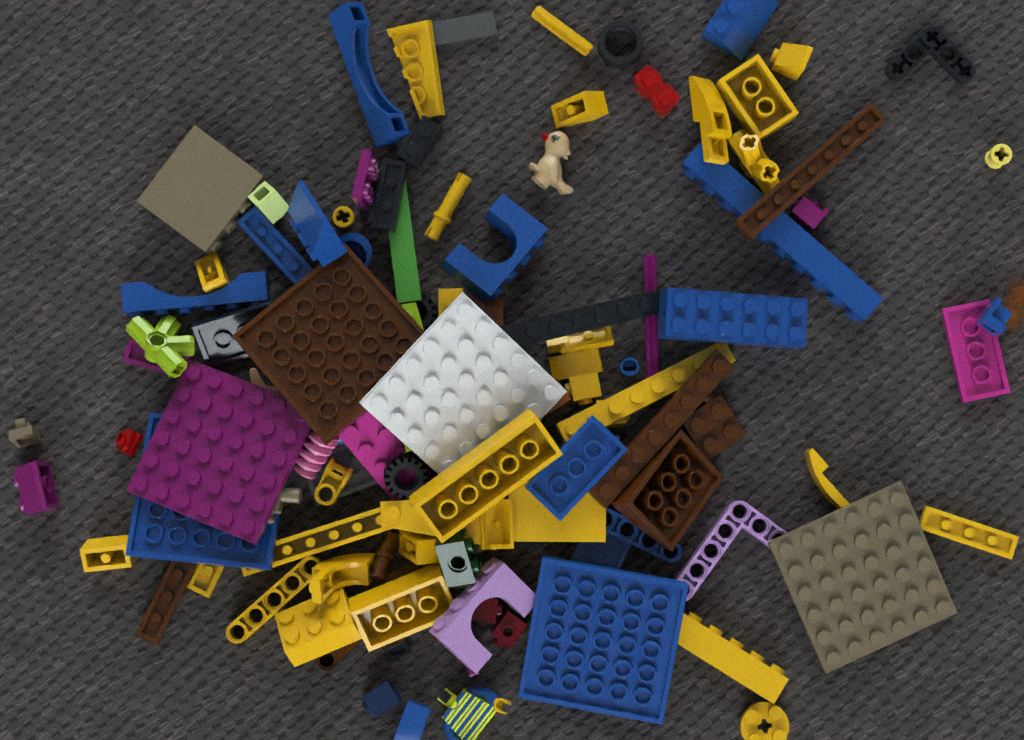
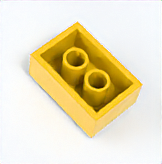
(756, 98)
(316, 628)

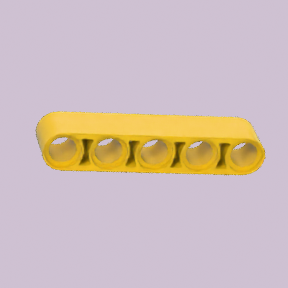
(266, 607)

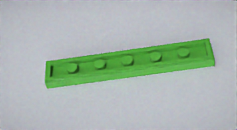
(404, 255)

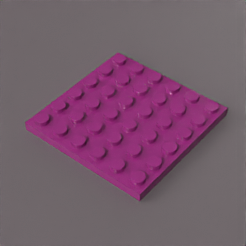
(221, 452)

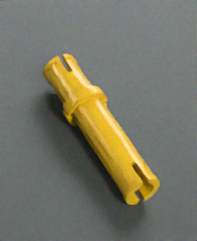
(450, 202)

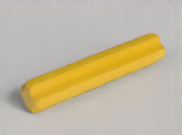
(562, 30)

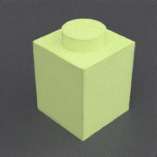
(269, 202)

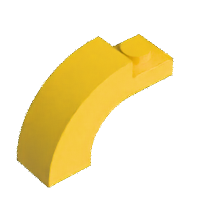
(340, 572)

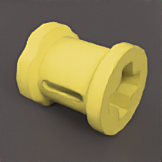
(1003, 151)

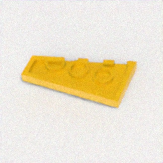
(418, 57)
(405, 517)

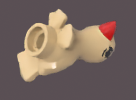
(549, 168)

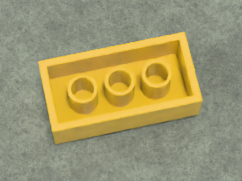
(401, 606)

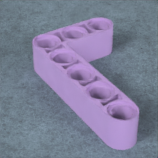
(721, 544)

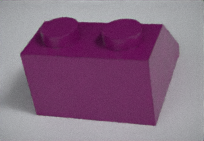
(36, 487)

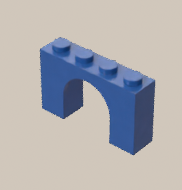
(486, 278)

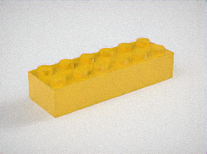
(485, 475)

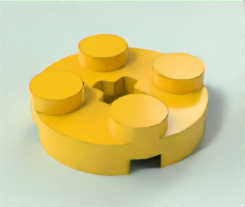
(764, 710)

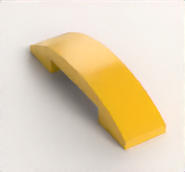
(816, 466)

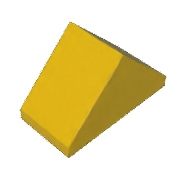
(211, 273)

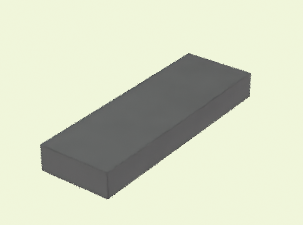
(464, 29)

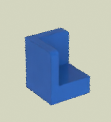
(994, 317)

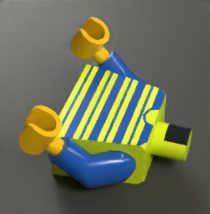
(469, 711)

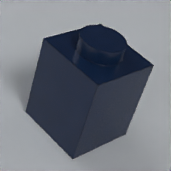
(380, 698)

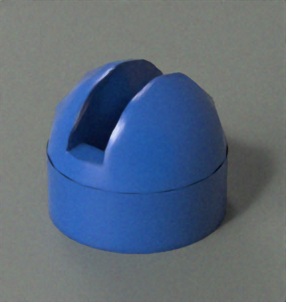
(629, 363)

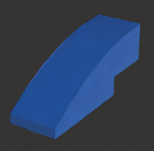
(412, 721)

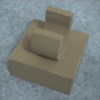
(24, 434)

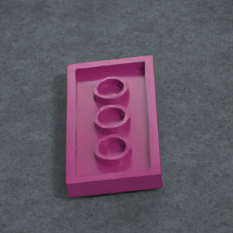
(974, 353)
(374, 448)

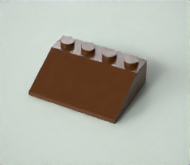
(669, 491)

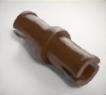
(384, 556)

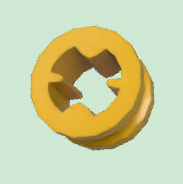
(346, 210)

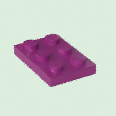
(365, 177)

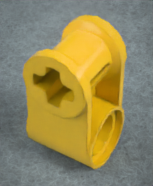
(333, 481)

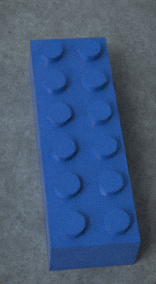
(732, 318)

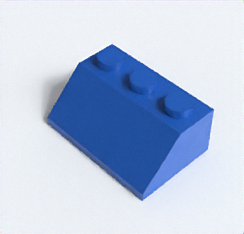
(738, 25)
(314, 227)

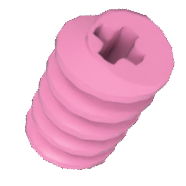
(313, 456)

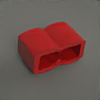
(650, 86)

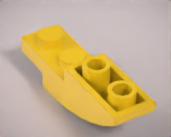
(714, 120)

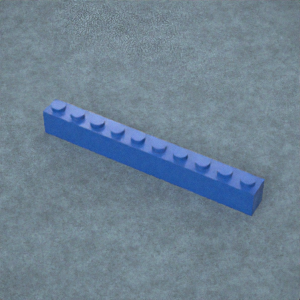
(786, 237)

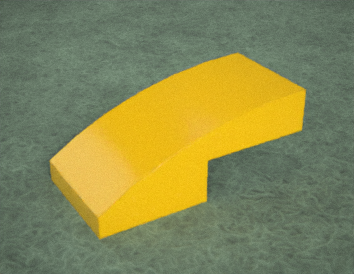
(576, 364)

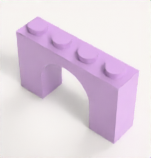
(454, 626)

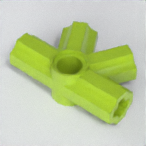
(162, 344)

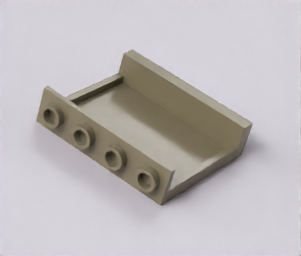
(201, 190)

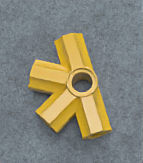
(754, 160)

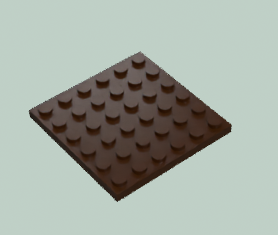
(330, 342)

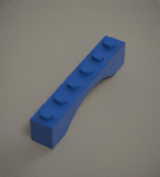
(352, 34)
(244, 290)

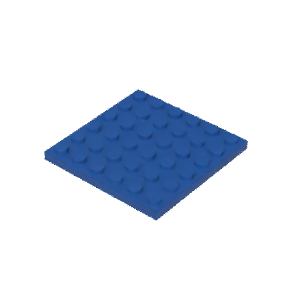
(175, 537)
(603, 639)

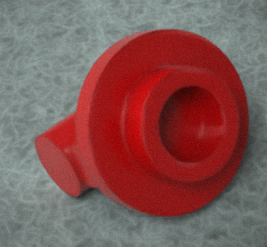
(128, 441)

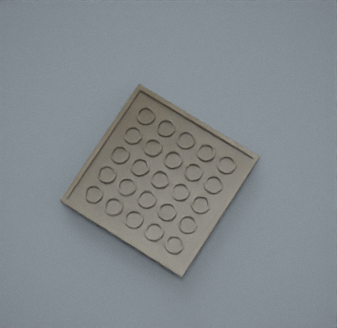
(862, 577)

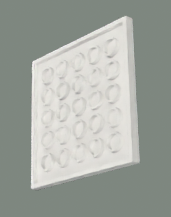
(459, 386)

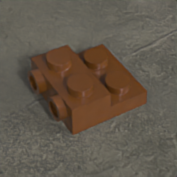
(713, 426)

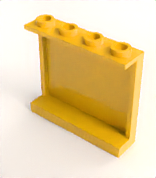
(537, 524)

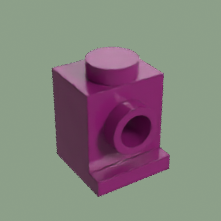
(807, 212)

